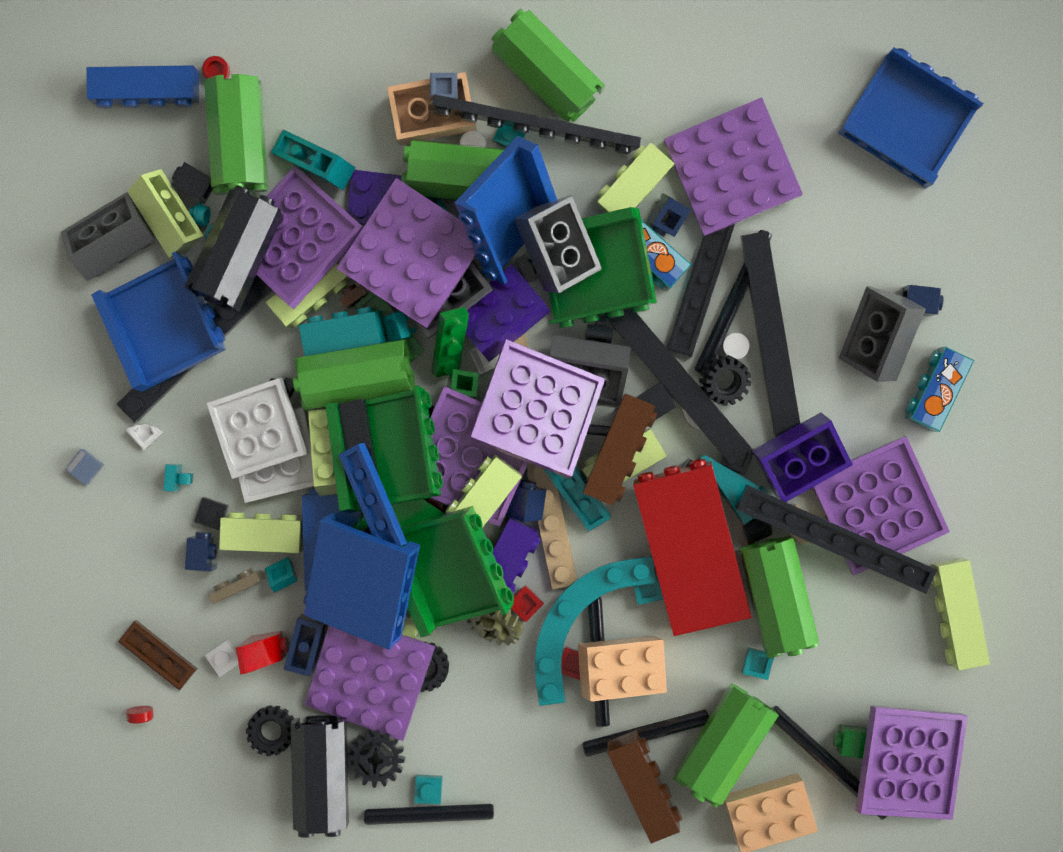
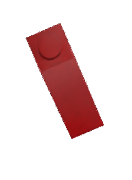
(261, 651)

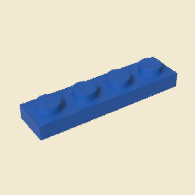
(371, 495)

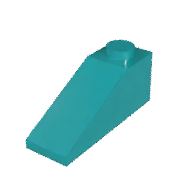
(313, 159)
(731, 486)

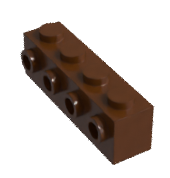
(619, 448)
(644, 786)

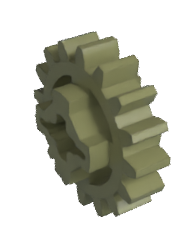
(497, 627)

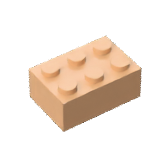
(415, 121)
(622, 668)
(770, 813)

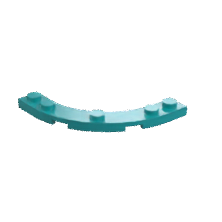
(566, 610)

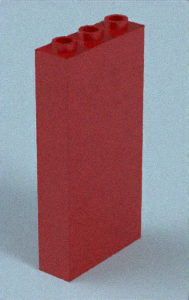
(691, 547)

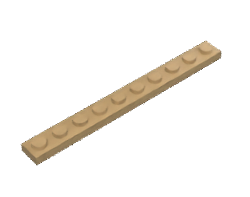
(552, 525)

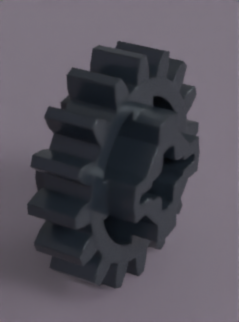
(386, 758)

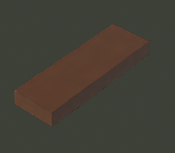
(157, 655)

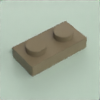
(226, 589)

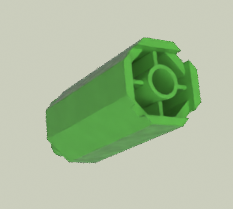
(546, 66)
(236, 133)
(445, 168)
(354, 374)
(779, 597)
(725, 745)

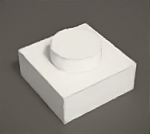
(223, 658)

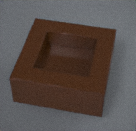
(353, 295)

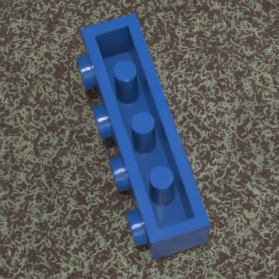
(143, 86)

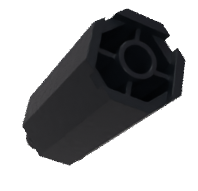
(234, 249)
(319, 775)

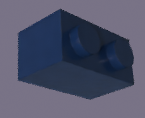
(305, 645)

